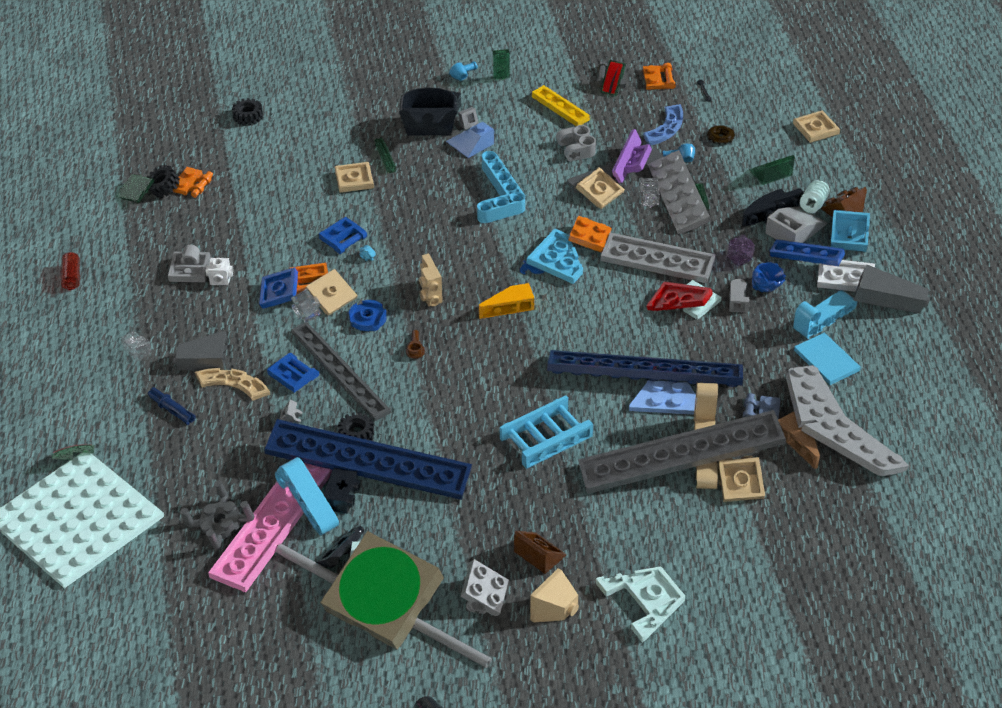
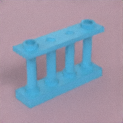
(553, 445)

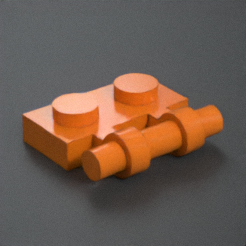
(188, 181)

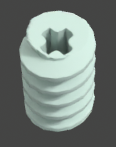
(814, 196)

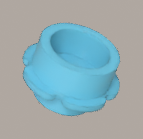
(367, 253)

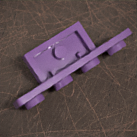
(632, 157)

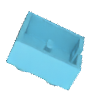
(852, 225)

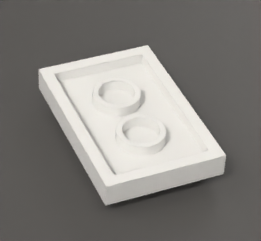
(841, 277)

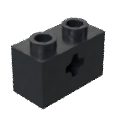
(341, 489)

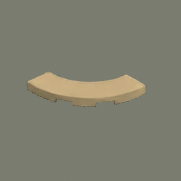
(236, 378)

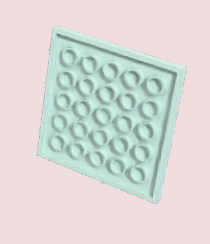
(76, 518)

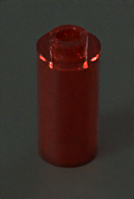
(70, 271)

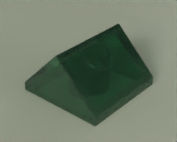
(774, 170)

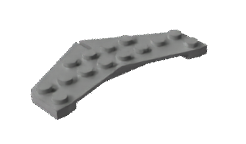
(825, 421)

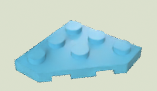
(557, 257)

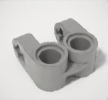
(581, 142)

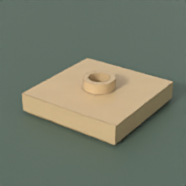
(816, 126)
(354, 177)
(600, 188)
(331, 292)

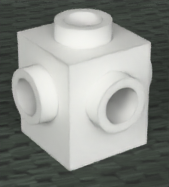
(219, 271)

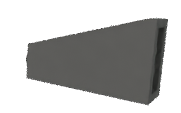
(890, 291)

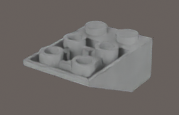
(793, 224)

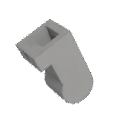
(737, 298)

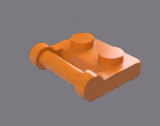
(653, 77)
(309, 274)

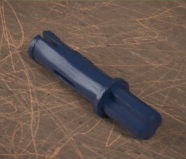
(173, 407)

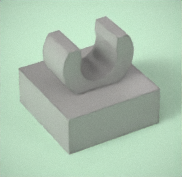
(468, 118)
(290, 413)

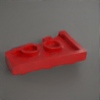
(679, 296)

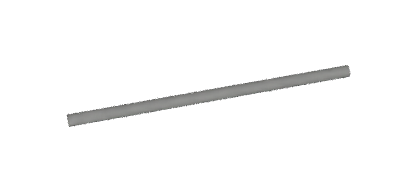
(419, 625)

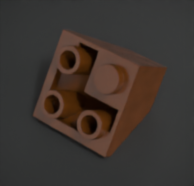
(846, 201)

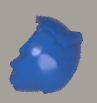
(767, 277)

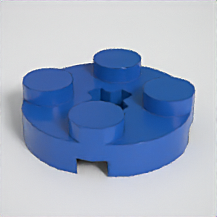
(358, 315)

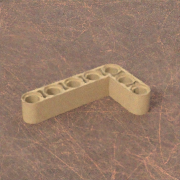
(704, 416)

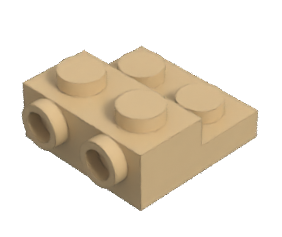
(430, 282)
(740, 479)

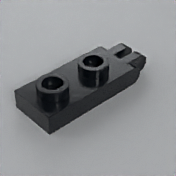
(341, 547)

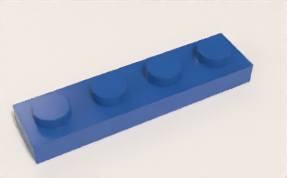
(807, 252)

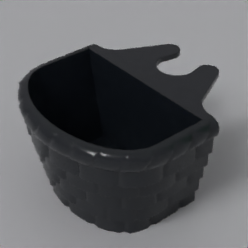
(428, 111)

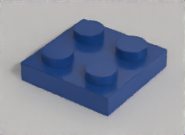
(278, 288)

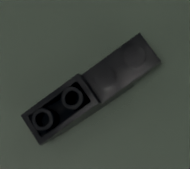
(769, 203)

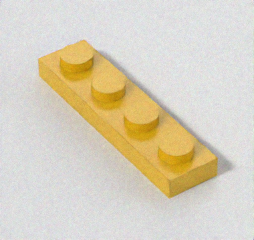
(560, 106)

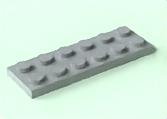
(679, 192)
(658, 257)

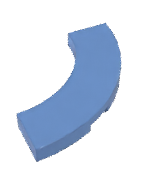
(672, 123)

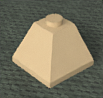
(554, 599)

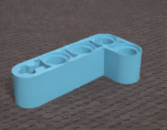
(811, 319)
(307, 494)

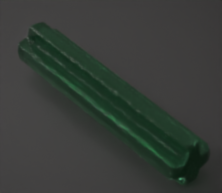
(385, 155)

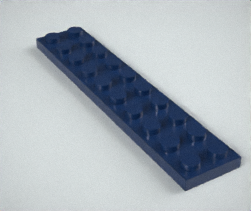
(645, 367)
(369, 459)

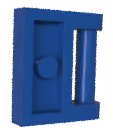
(340, 231)
(289, 376)

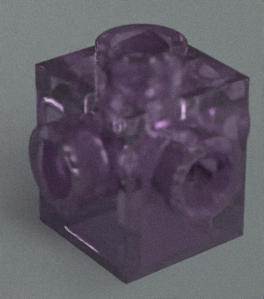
(740, 250)

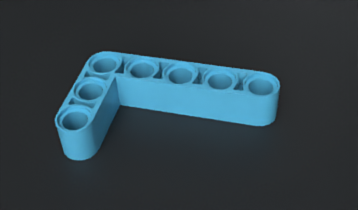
(511, 196)

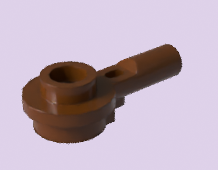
(415, 348)

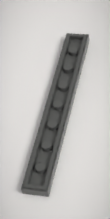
(341, 371)

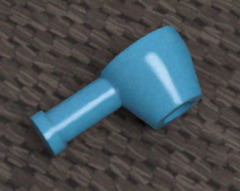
(459, 70)
(686, 150)

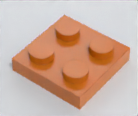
(589, 234)

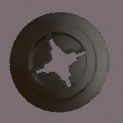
(714, 132)

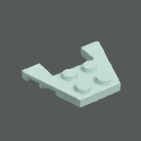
(652, 591)

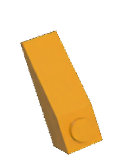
(509, 301)

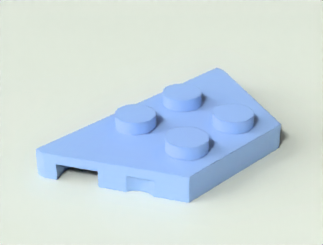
(665, 398)

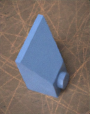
(473, 139)

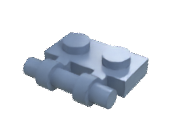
(765, 404)

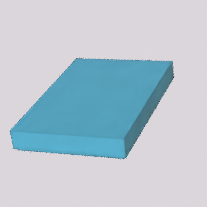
(828, 357)

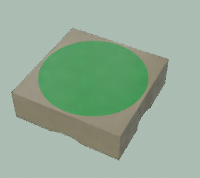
(382, 589)

